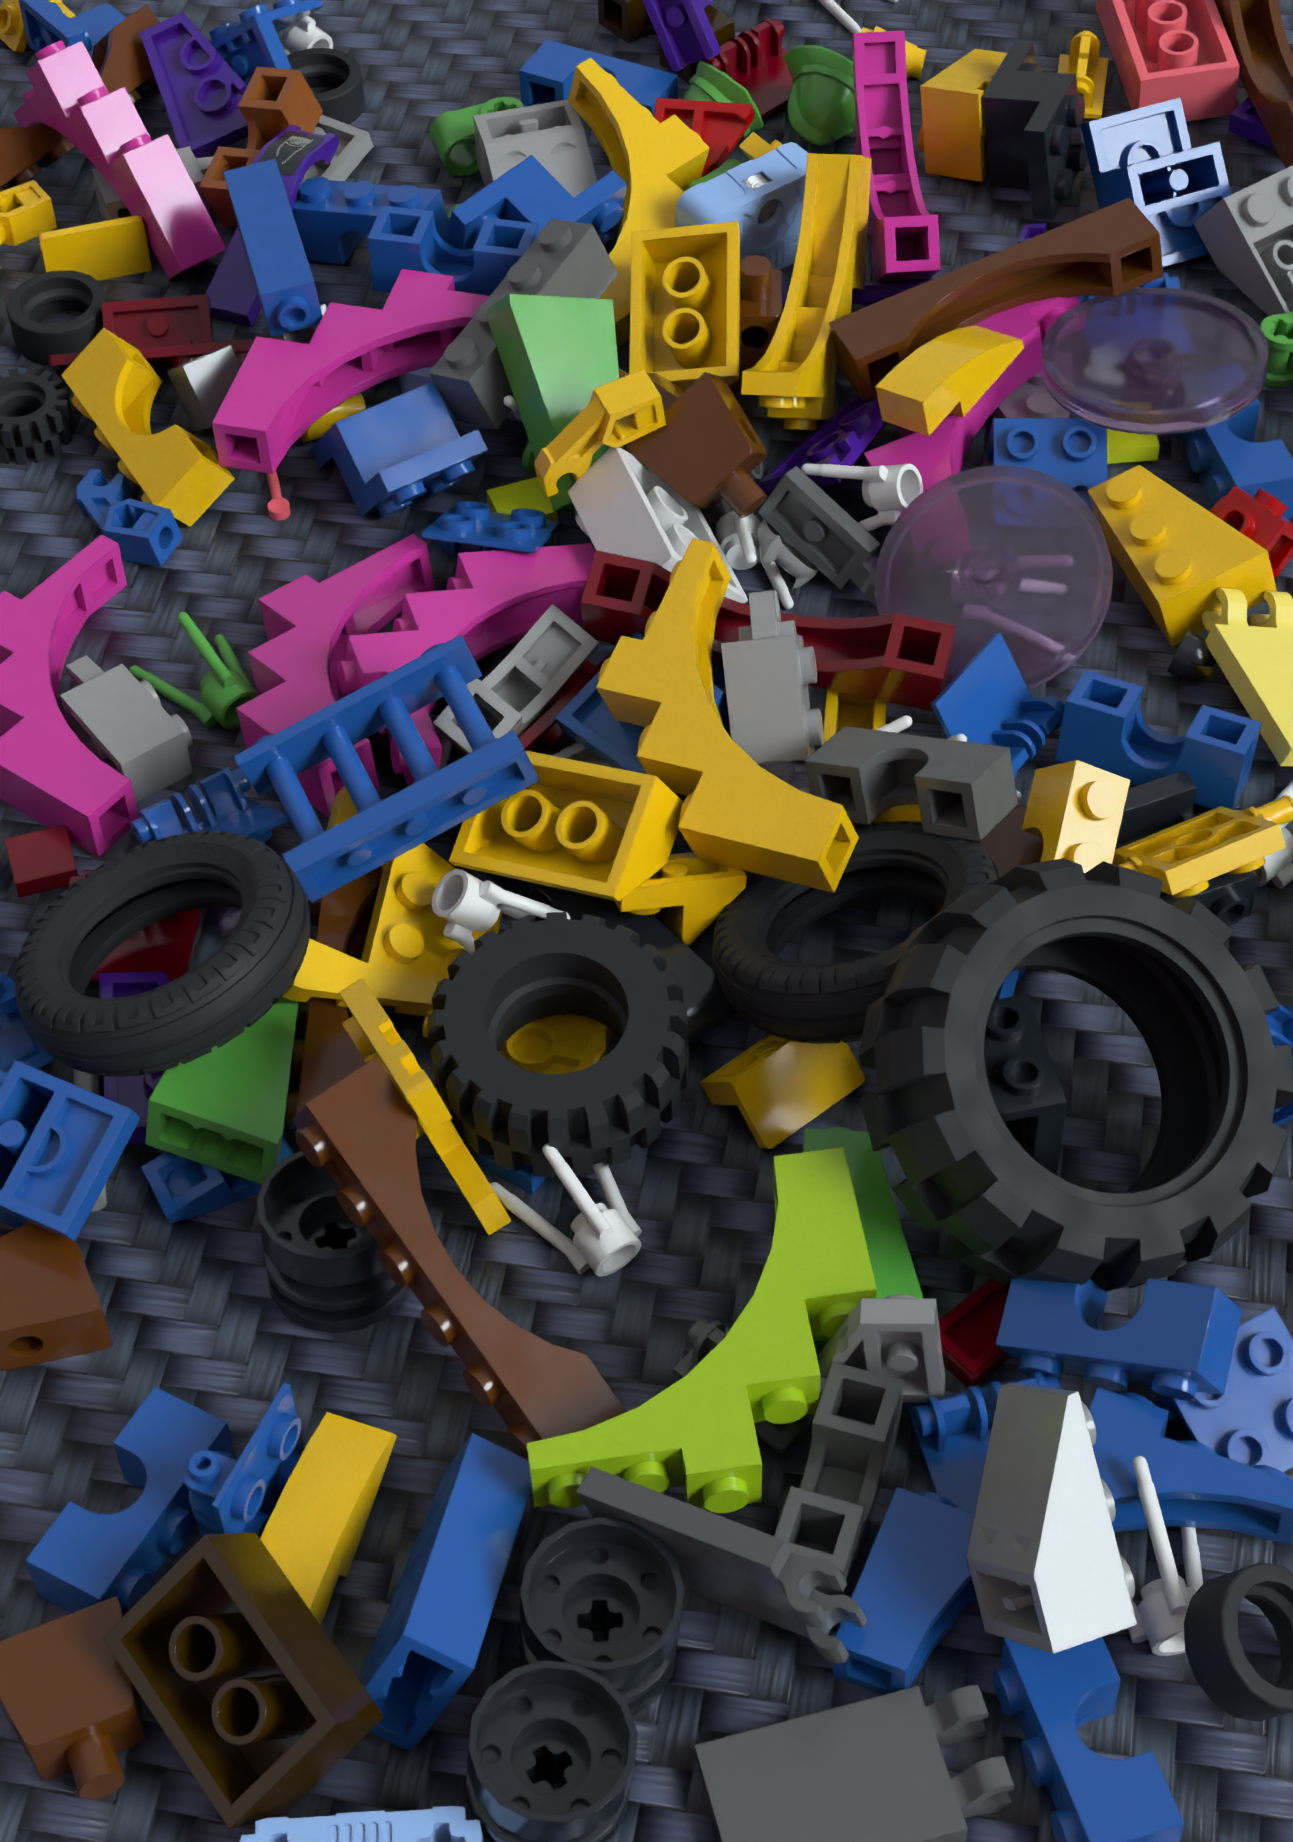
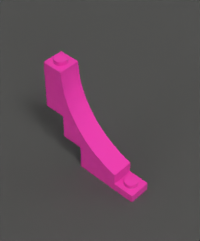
(946, 448)

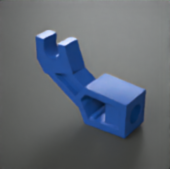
(141, 529)

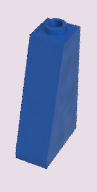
(273, 248)
(446, 1591)

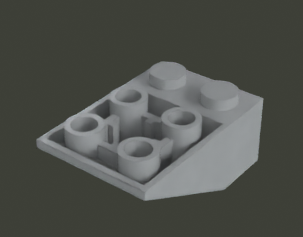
(544, 130)
(1253, 240)
(1044, 1527)

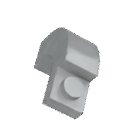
(526, 679)

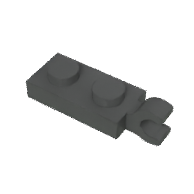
(822, 532)

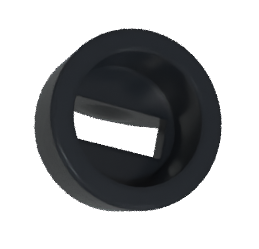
(1192, 658)

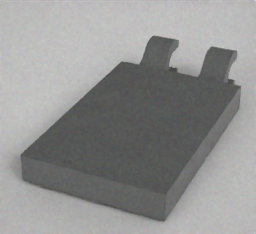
(733, 1561)
(855, 1774)

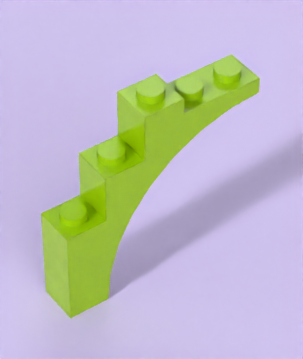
(763, 1369)

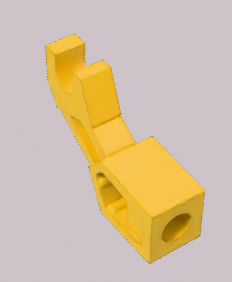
(25, 213)
(613, 417)

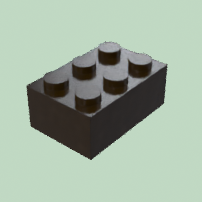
(242, 1678)

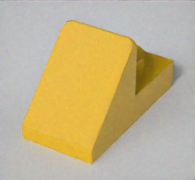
(689, 892)

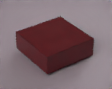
(41, 860)

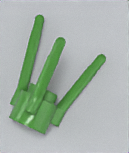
(220, 689)

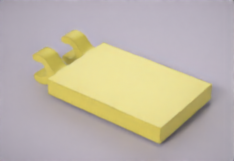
(1258, 662)

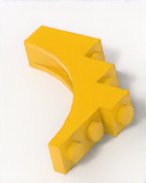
(648, 155)
(830, 259)
(732, 805)

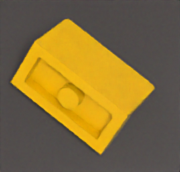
(98, 249)
(784, 1084)

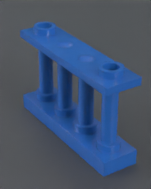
(410, 816)

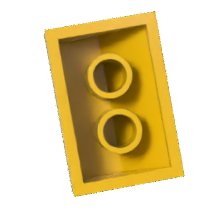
(686, 302)
(575, 829)

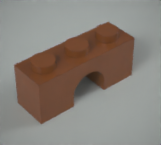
(269, 106)

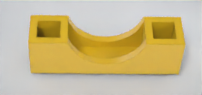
(117, 392)

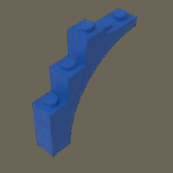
(919, 1566)

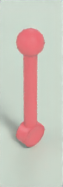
(277, 507)

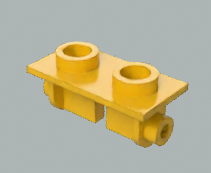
(1089, 71)

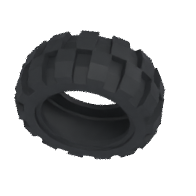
(1188, 1003)

